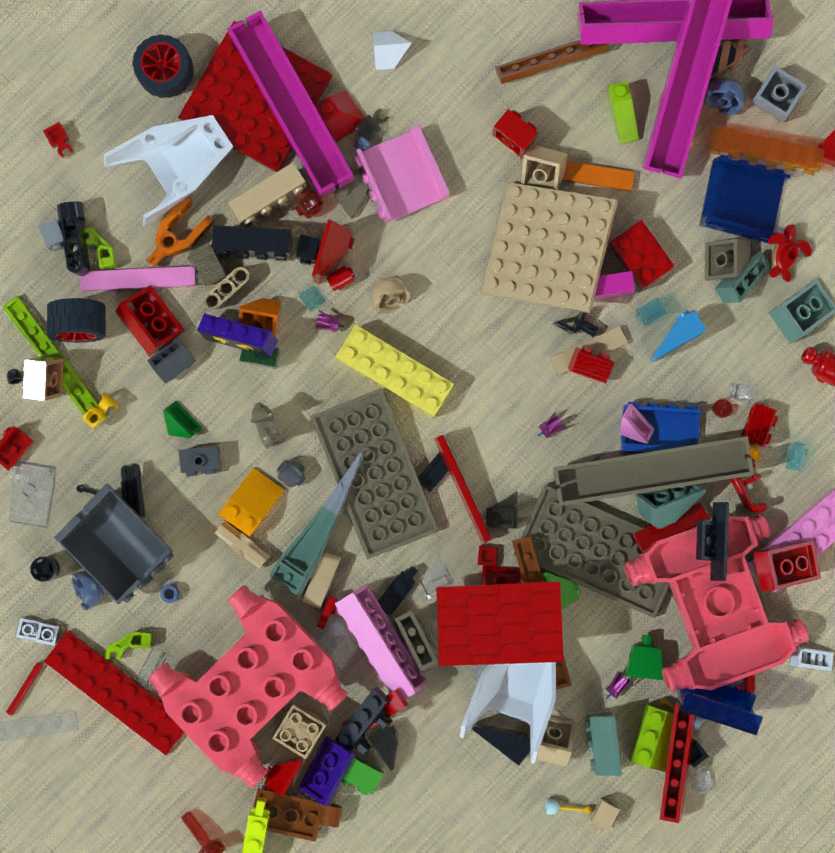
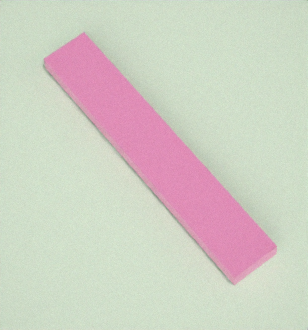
(138, 278)

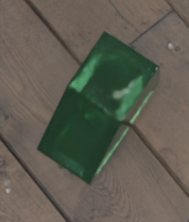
(260, 360)

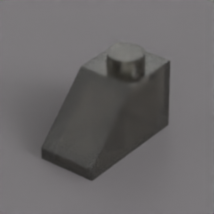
(386, 743)

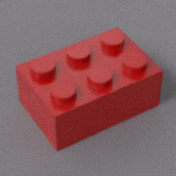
(641, 254)

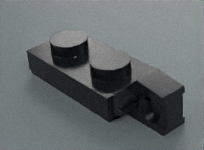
(397, 591)

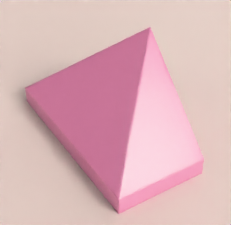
(635, 425)

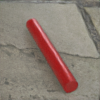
(24, 689)

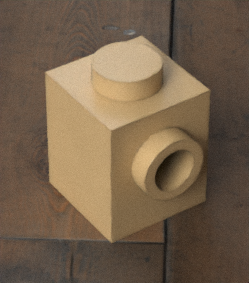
(605, 815)

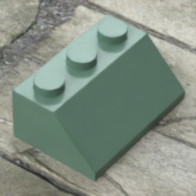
(604, 744)

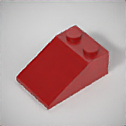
(787, 565)

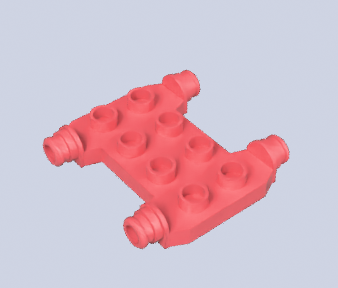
(720, 617)
(249, 685)

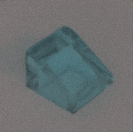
(311, 298)

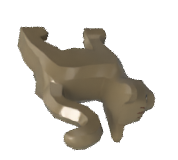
(265, 424)

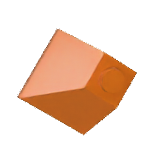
(261, 314)

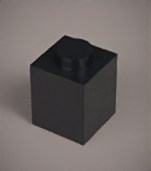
(307, 249)

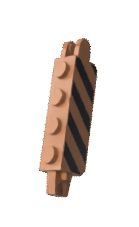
(727, 58)

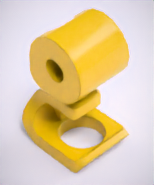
(95, 415)

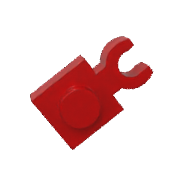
(57, 137)
(330, 608)

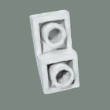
(37, 631)

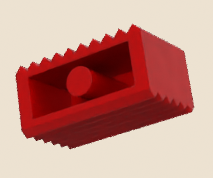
(591, 364)
(759, 424)

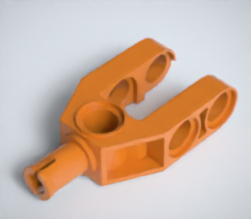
(178, 246)

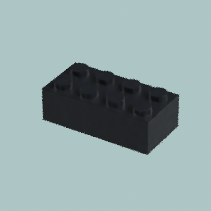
(252, 242)

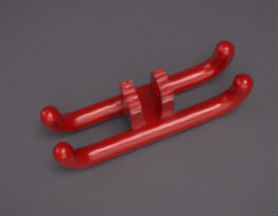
(743, 494)

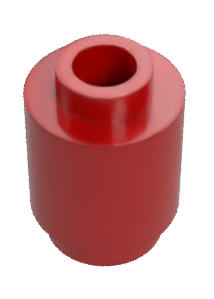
(341, 278)

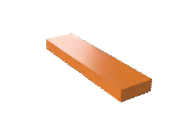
(598, 176)

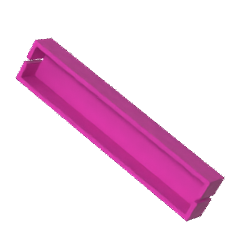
(662, 19)
(686, 86)
(291, 104)

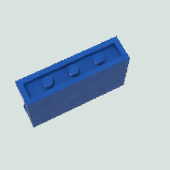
(672, 426)

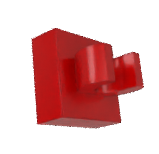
(748, 684)

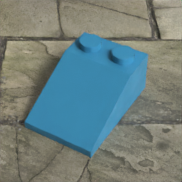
(682, 331)

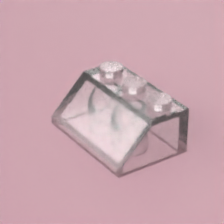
(339, 642)

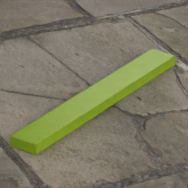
(45, 347)

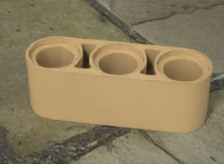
(231, 279)
(321, 579)

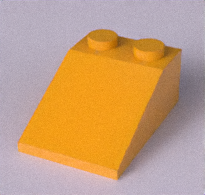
(251, 502)

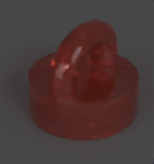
(722, 408)

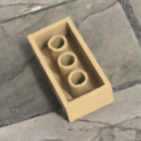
(268, 195)

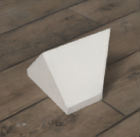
(388, 49)

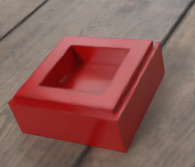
(487, 556)

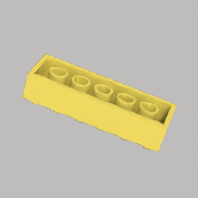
(394, 371)

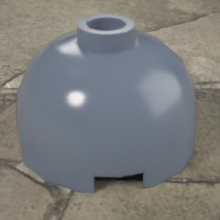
(726, 96)
(87, 589)

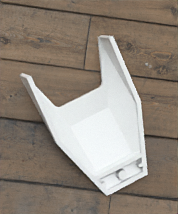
(518, 691)

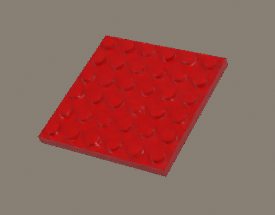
(241, 109)

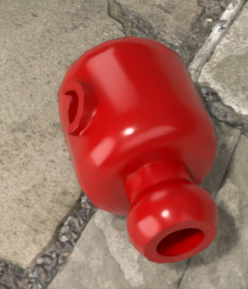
(822, 364)

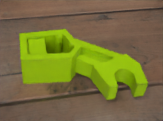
(96, 240)
(120, 645)

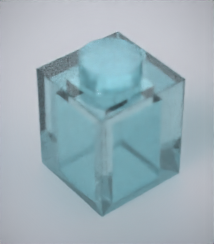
(650, 312)

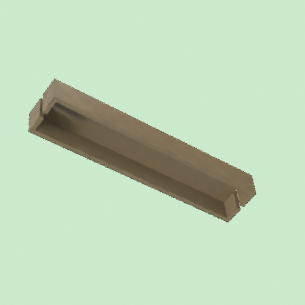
(653, 471)

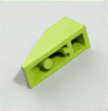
(623, 112)

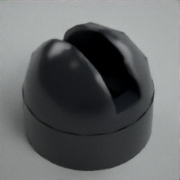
(14, 376)

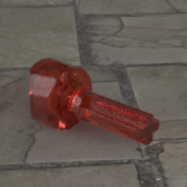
(201, 836)

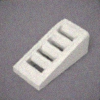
(799, 659)

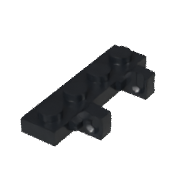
(369, 712)

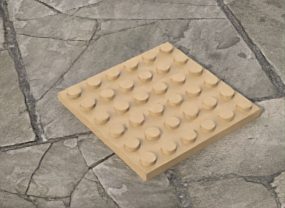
(549, 247)

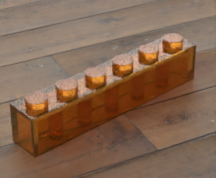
(764, 149)

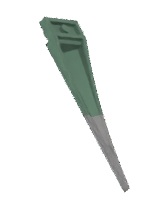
(303, 555)

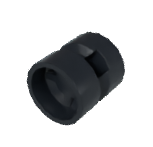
(45, 569)

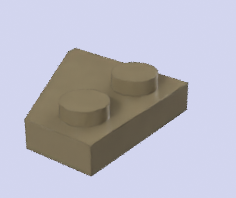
(352, 194)

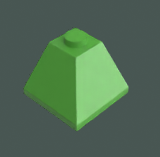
(569, 591)

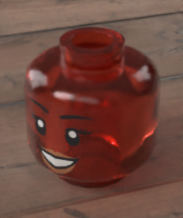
(309, 204)

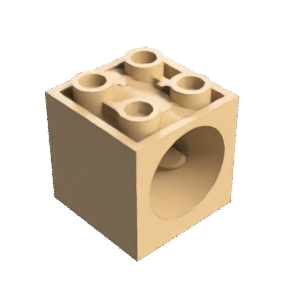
(300, 730)

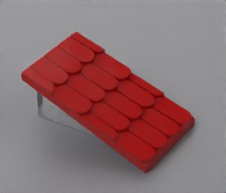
(499, 624)

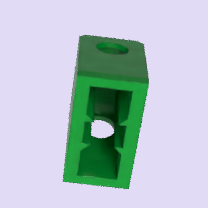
(645, 660)

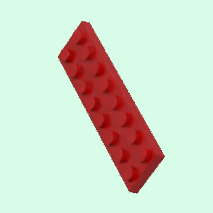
(114, 691)

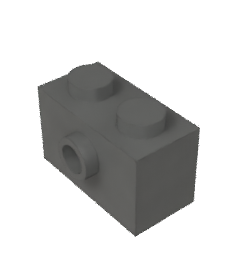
(171, 360)
(200, 460)

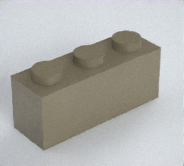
(416, 642)

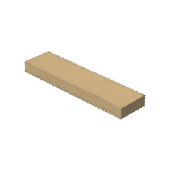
(603, 343)

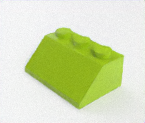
(653, 739)

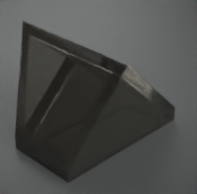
(503, 513)

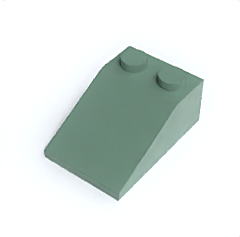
(803, 311)
(668, 505)

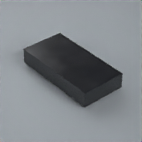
(433, 473)

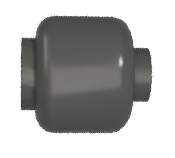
(291, 473)

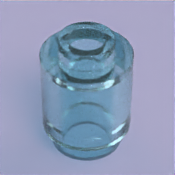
(796, 456)

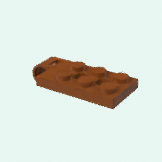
(309, 814)

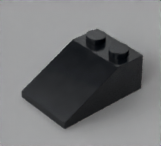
(508, 742)

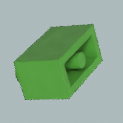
(363, 776)

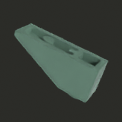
(735, 289)

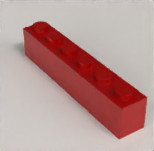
(677, 766)

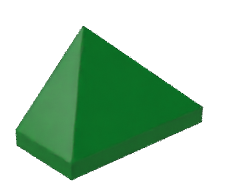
(179, 421)

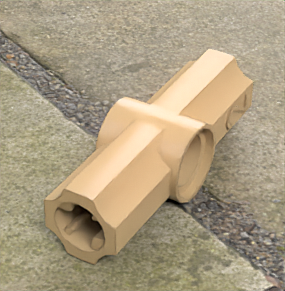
(242, 544)

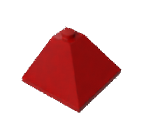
(333, 249)

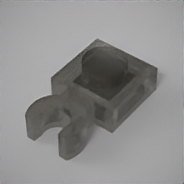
(369, 126)

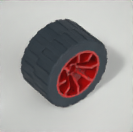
(163, 66)
(76, 320)

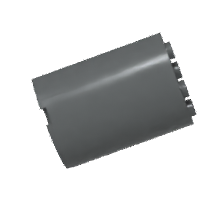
(114, 545)

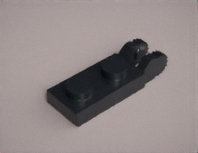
(132, 488)

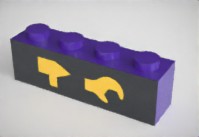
(237, 335)

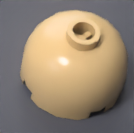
(388, 294)

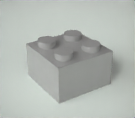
(779, 94)

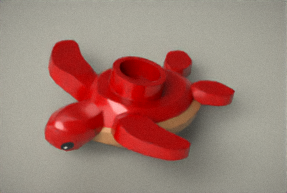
(786, 252)

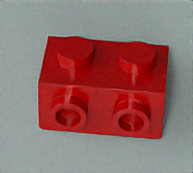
(13, 446)

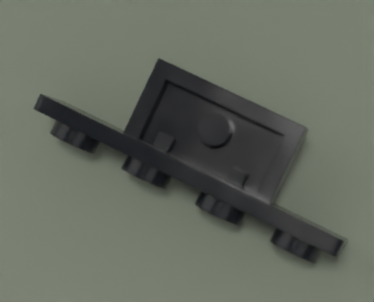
(713, 541)

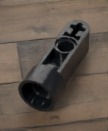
(71, 217)

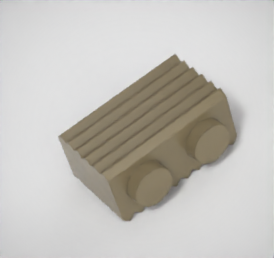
(206, 264)

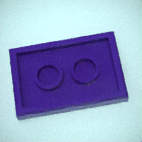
(326, 771)

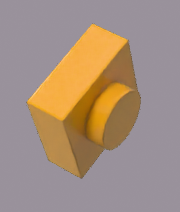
(754, 453)

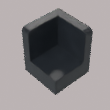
(697, 754)

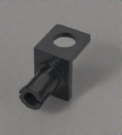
(579, 324)

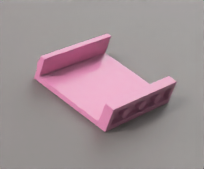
(401, 175)

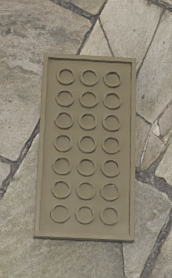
(386, 493)
(590, 550)

